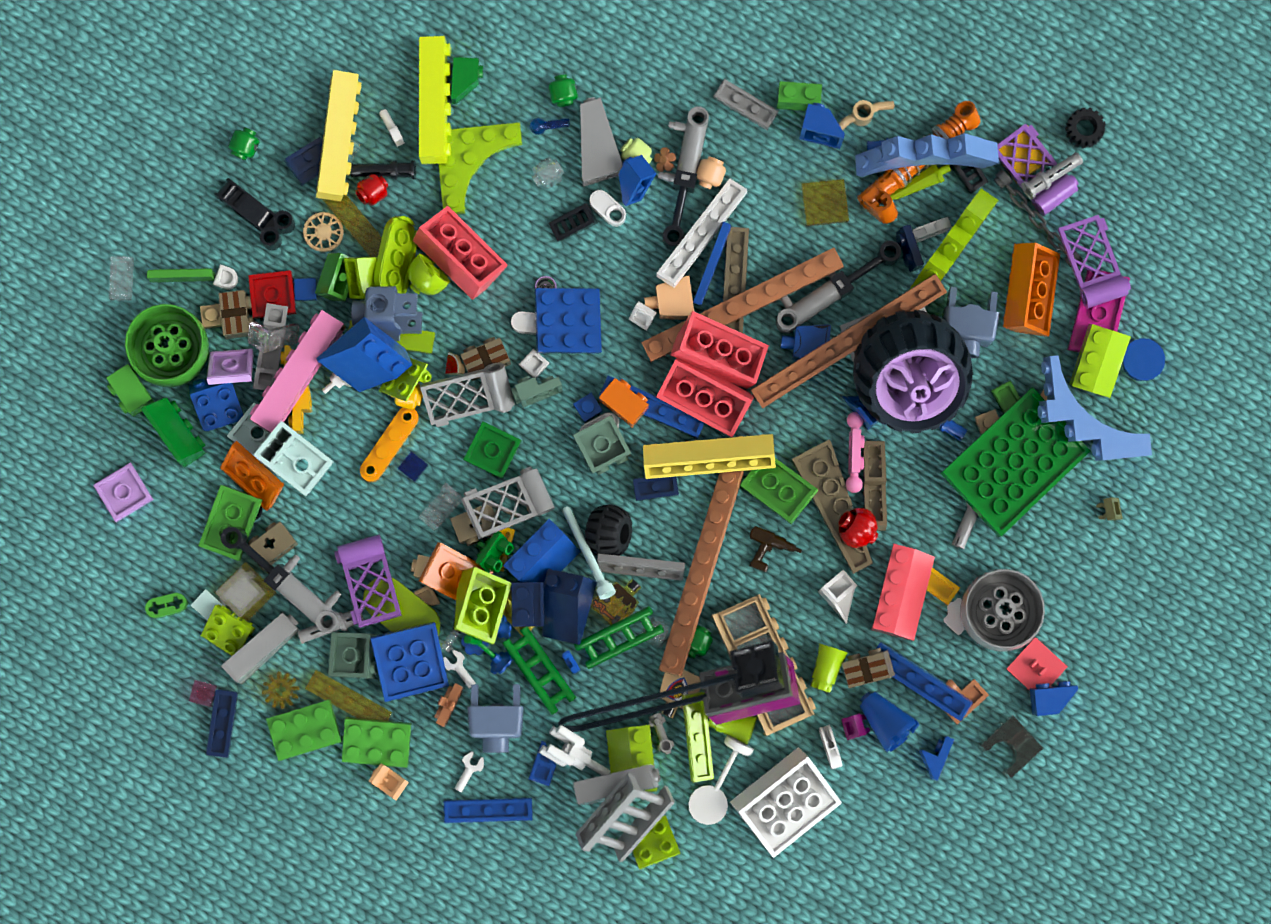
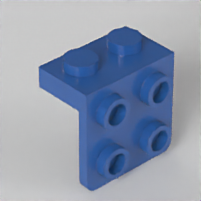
(215, 404)

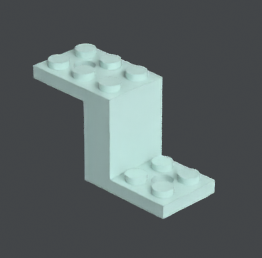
(281, 452)

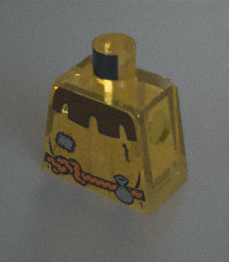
(620, 604)

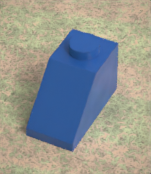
(635, 179)

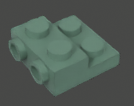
(529, 392)
(602, 445)
(352, 656)

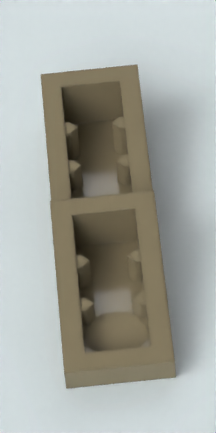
(875, 481)

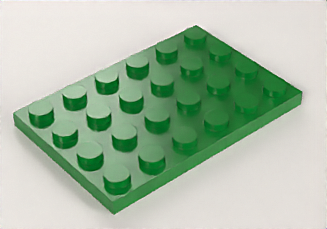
(1013, 464)

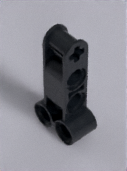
(256, 213)

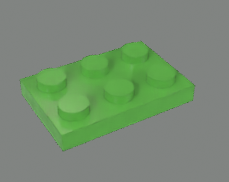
(780, 490)
(229, 509)
(304, 730)
(376, 742)

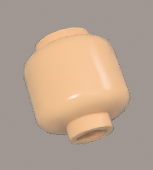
(710, 172)

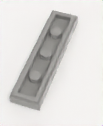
(641, 567)

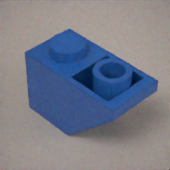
(1051, 699)

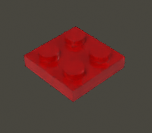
(273, 289)

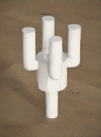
(572, 752)

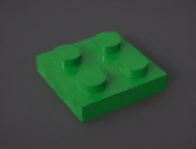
(492, 450)

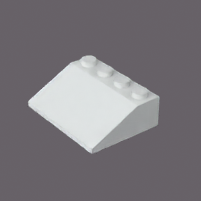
(786, 802)

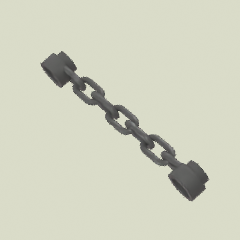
(1004, 180)

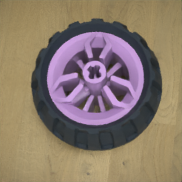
(912, 371)

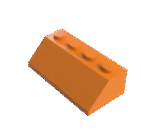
(1031, 289)

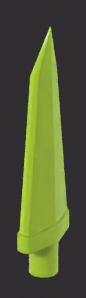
(927, 178)

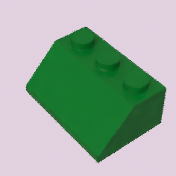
(175, 431)

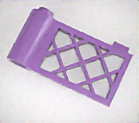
(1059, 190)
(1099, 289)
(357, 555)

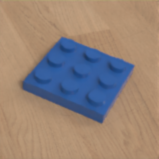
(568, 320)
(409, 661)

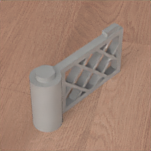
(496, 390)
(531, 490)

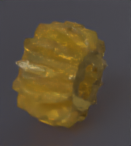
(286, 695)

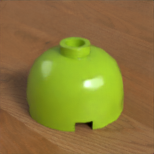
(426, 277)

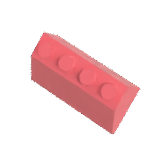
(459, 252)
(720, 350)
(705, 397)
(903, 592)

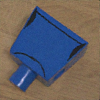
(806, 339)

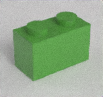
(798, 95)
(333, 278)
(129, 389)

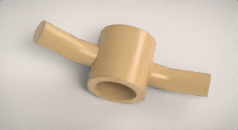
(870, 108)

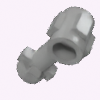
(665, 745)

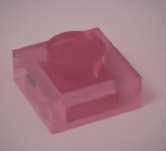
(202, 693)

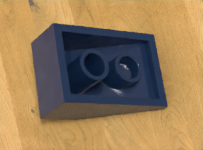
(566, 605)

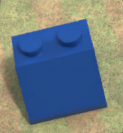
(821, 127)

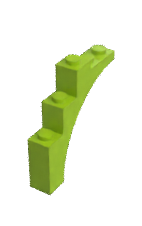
(958, 237)

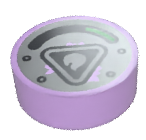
(545, 282)

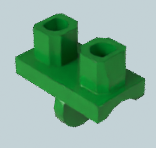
(491, 551)

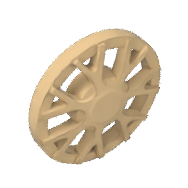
(323, 232)

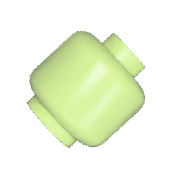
(635, 148)

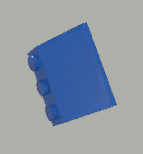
(366, 357)

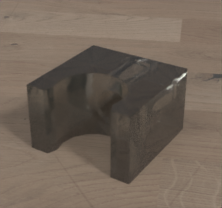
(1019, 740)

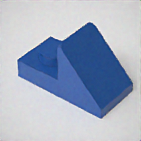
(935, 763)

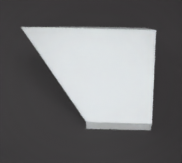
(839, 594)

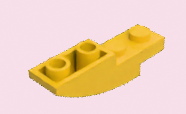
(303, 405)

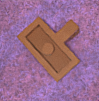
(972, 691)
(448, 704)

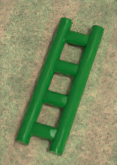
(622, 625)
(537, 684)

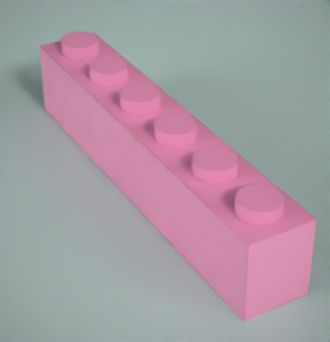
(297, 372)

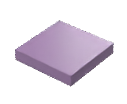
(230, 366)
(123, 492)

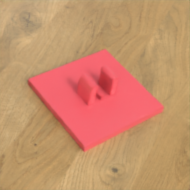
(1036, 665)

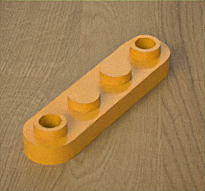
(389, 444)

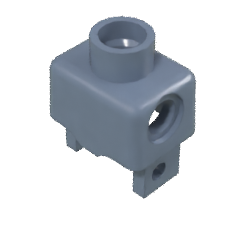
(385, 310)
(972, 322)
(495, 722)

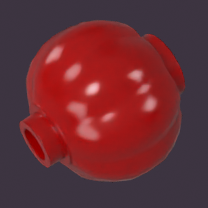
(858, 527)

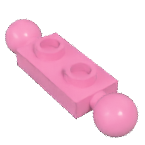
(855, 461)

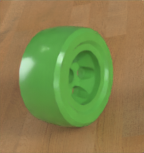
(164, 318)

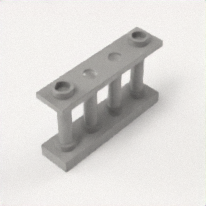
(618, 803)

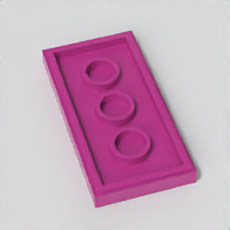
(1103, 315)

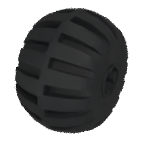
(608, 530)

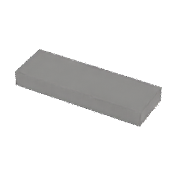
(745, 104)

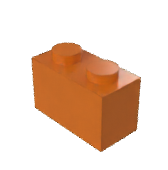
(624, 401)

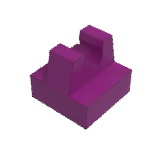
(854, 726)

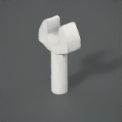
(394, 132)
(459, 668)
(469, 769)

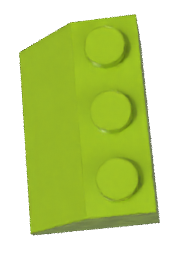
(1099, 360)
(630, 748)

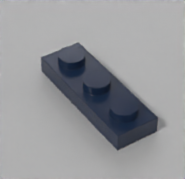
(222, 723)

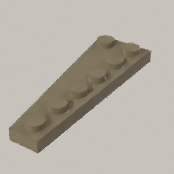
(822, 470)

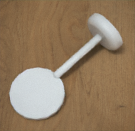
(708, 802)

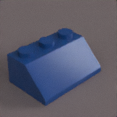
(543, 551)

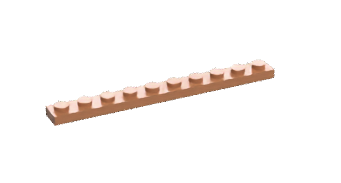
(753, 299)
(844, 343)
(700, 573)

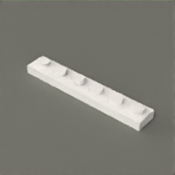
(701, 233)

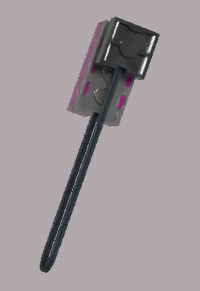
(753, 685)

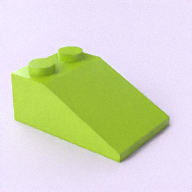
(480, 604)

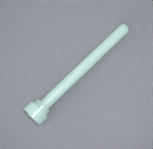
(604, 588)

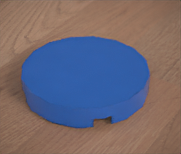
(1143, 360)

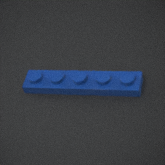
(666, 413)
(928, 685)

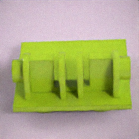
(406, 382)
(226, 630)
(656, 845)

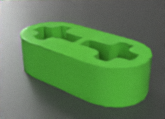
(165, 600)

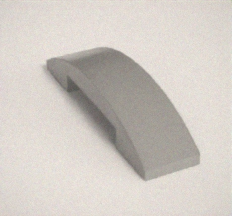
(269, 361)

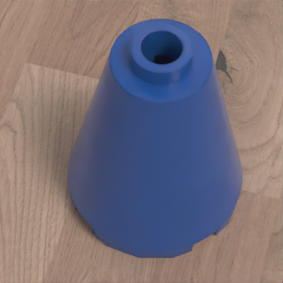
(887, 721)

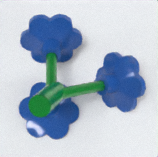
(477, 646)

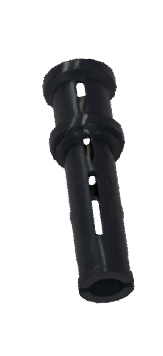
(391, 170)

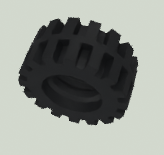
(1094, 119)

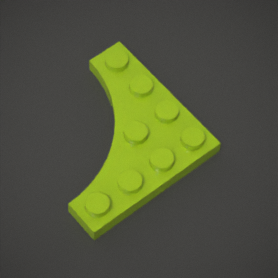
(468, 152)

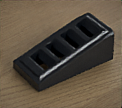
(965, 180)
(576, 229)

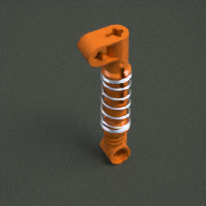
(880, 191)

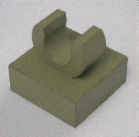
(1112, 509)

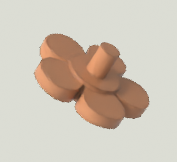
(664, 159)

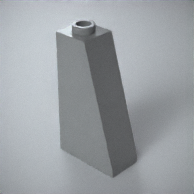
(598, 145)
(261, 648)
(598, 788)

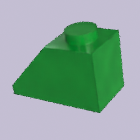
(465, 77)

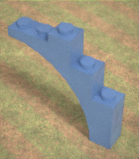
(929, 150)
(1080, 425)

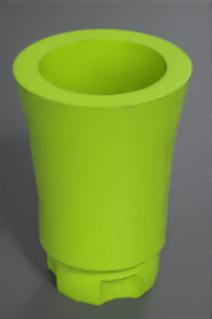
(827, 667)
(738, 729)

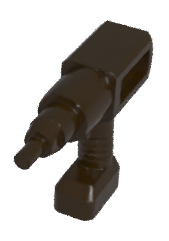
(768, 541)

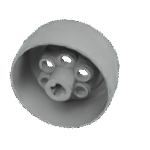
(975, 614)

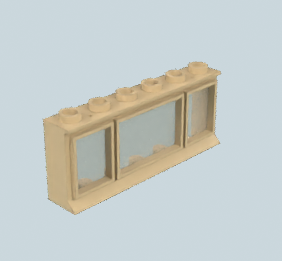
(750, 625)

